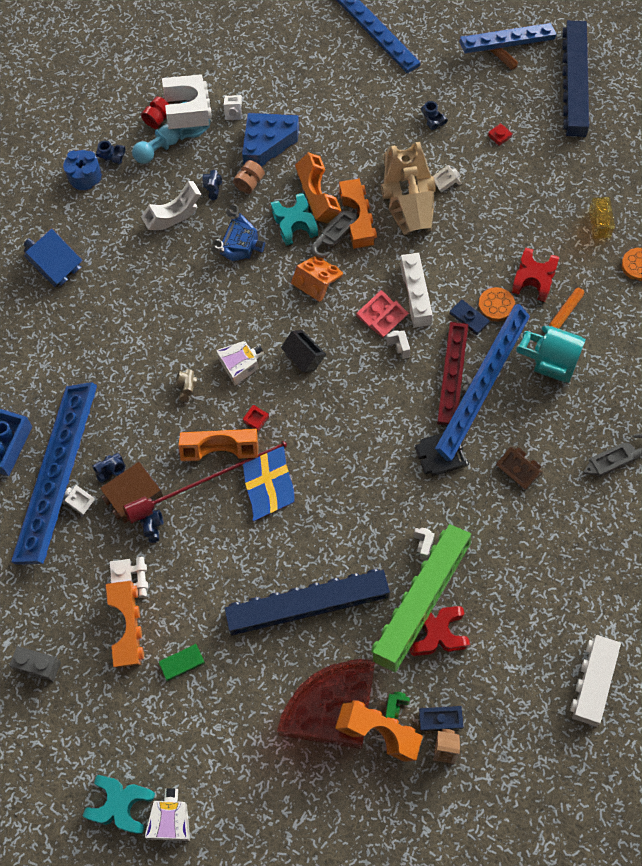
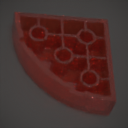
(318, 702)

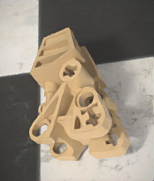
(416, 208)

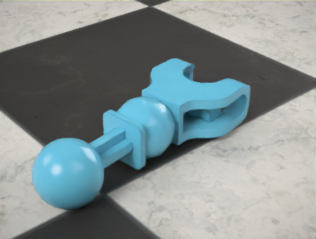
(144, 152)

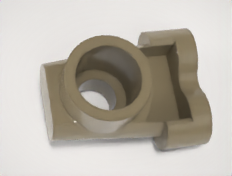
(187, 382)

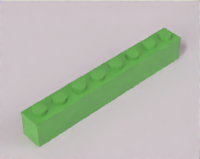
(421, 598)

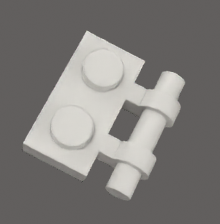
(122, 571)

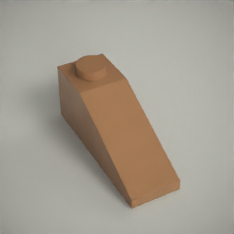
(447, 746)

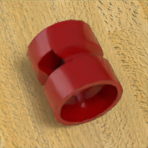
(155, 112)

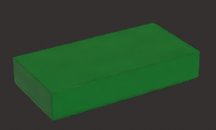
(181, 662)

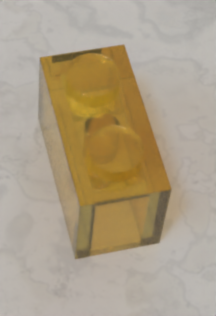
(601, 217)

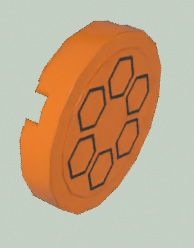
(632, 264)
(496, 304)

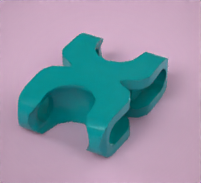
(294, 219)
(118, 804)

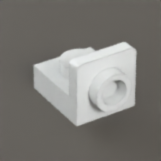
(232, 107)
(446, 178)
(400, 339)
(78, 499)
(424, 546)

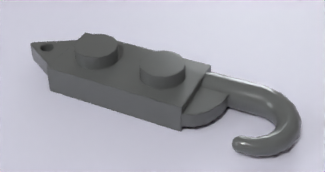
(334, 231)
(613, 458)

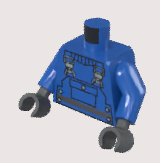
(239, 238)

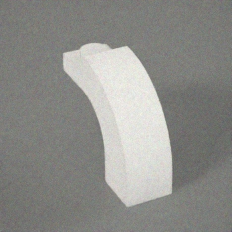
(164, 216)

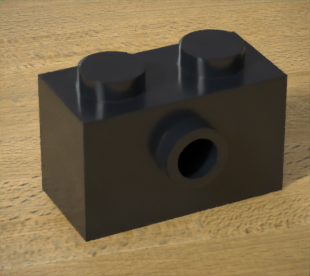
(303, 351)

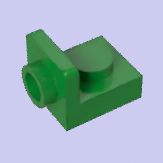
(397, 697)

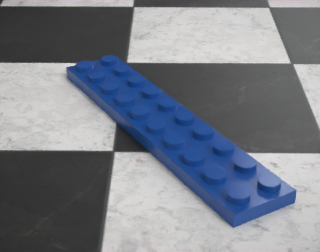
(54, 475)

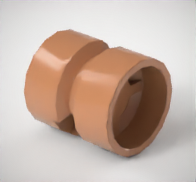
(248, 177)

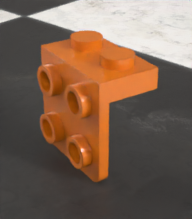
(315, 276)

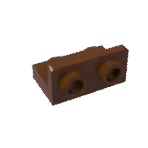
(519, 467)

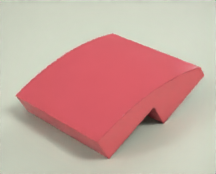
(381, 314)

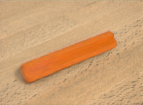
(567, 308)

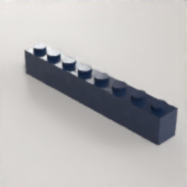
(576, 79)
(307, 602)

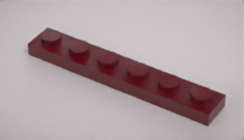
(452, 372)

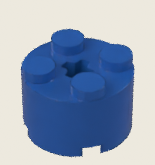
(82, 169)

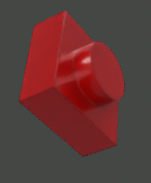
(500, 134)
(255, 418)

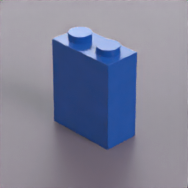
(53, 258)

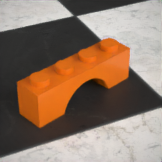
(310, 171)
(361, 230)
(198, 444)
(127, 650)
(400, 740)

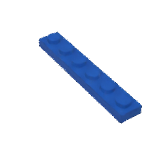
(507, 38)

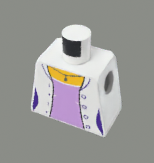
(239, 360)
(168, 819)

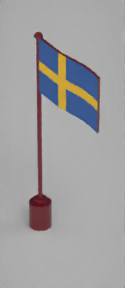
(265, 482)

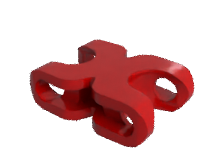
(535, 274)
(439, 633)

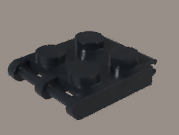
(434, 461)

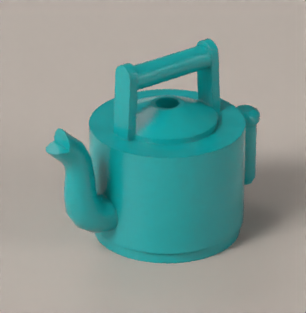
(554, 352)

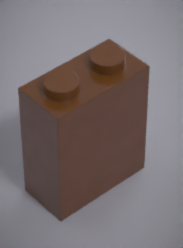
(128, 487)

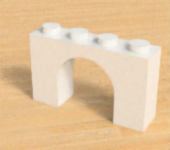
(191, 113)

